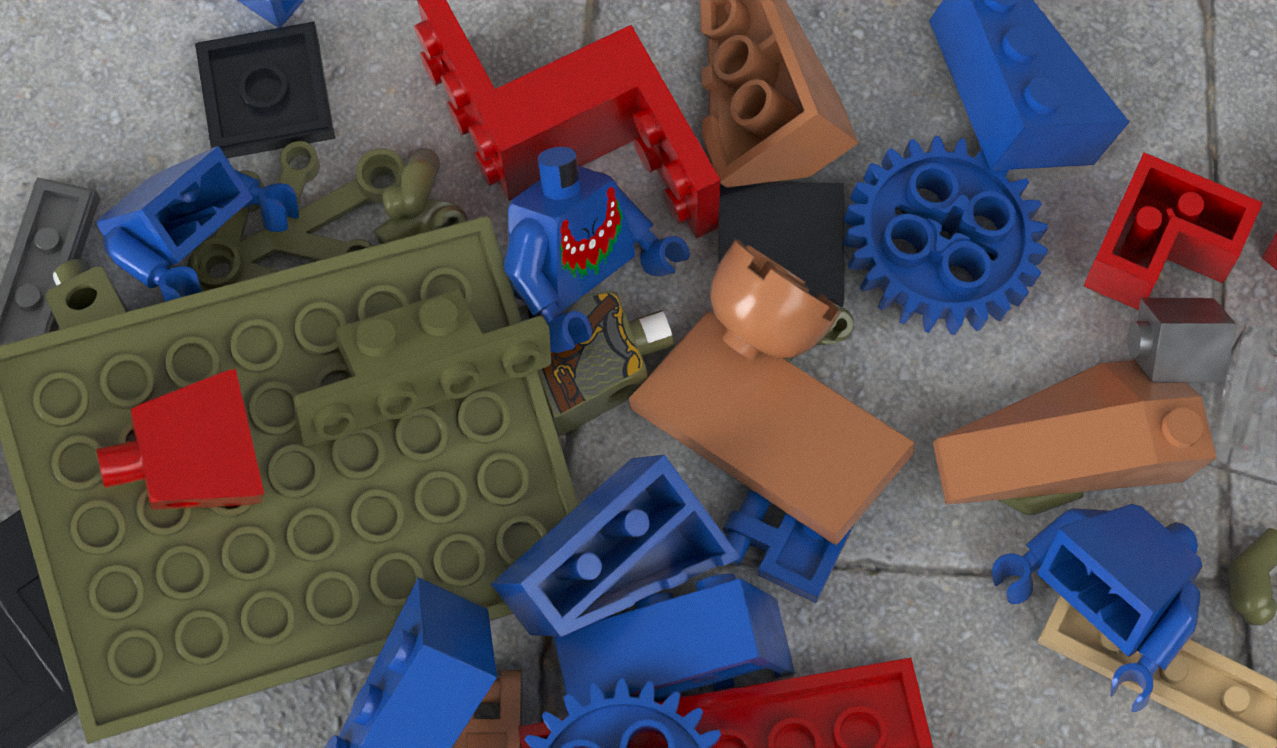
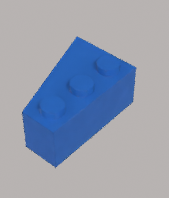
(1024, 86)
(614, 549)
(678, 642)
(426, 675)

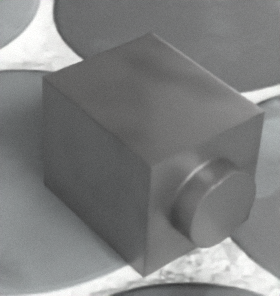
(1182, 340)

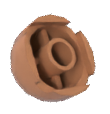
(767, 306)

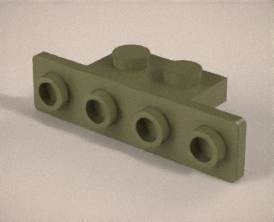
(415, 361)

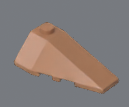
(767, 96)
(1079, 436)

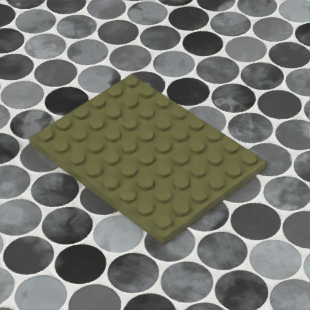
(244, 598)

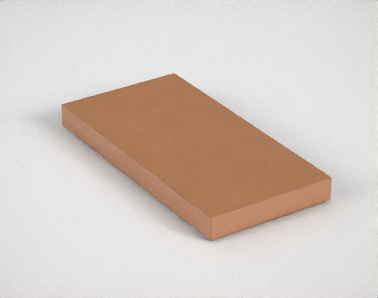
(773, 429)

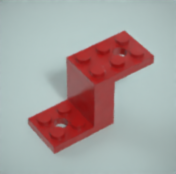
(579, 102)

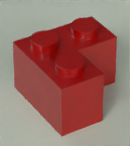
(1170, 218)

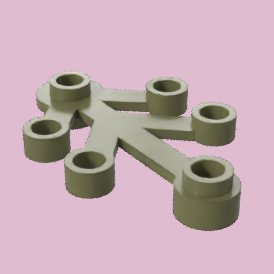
(297, 239)

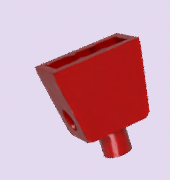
(189, 448)

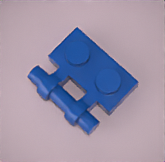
(794, 553)

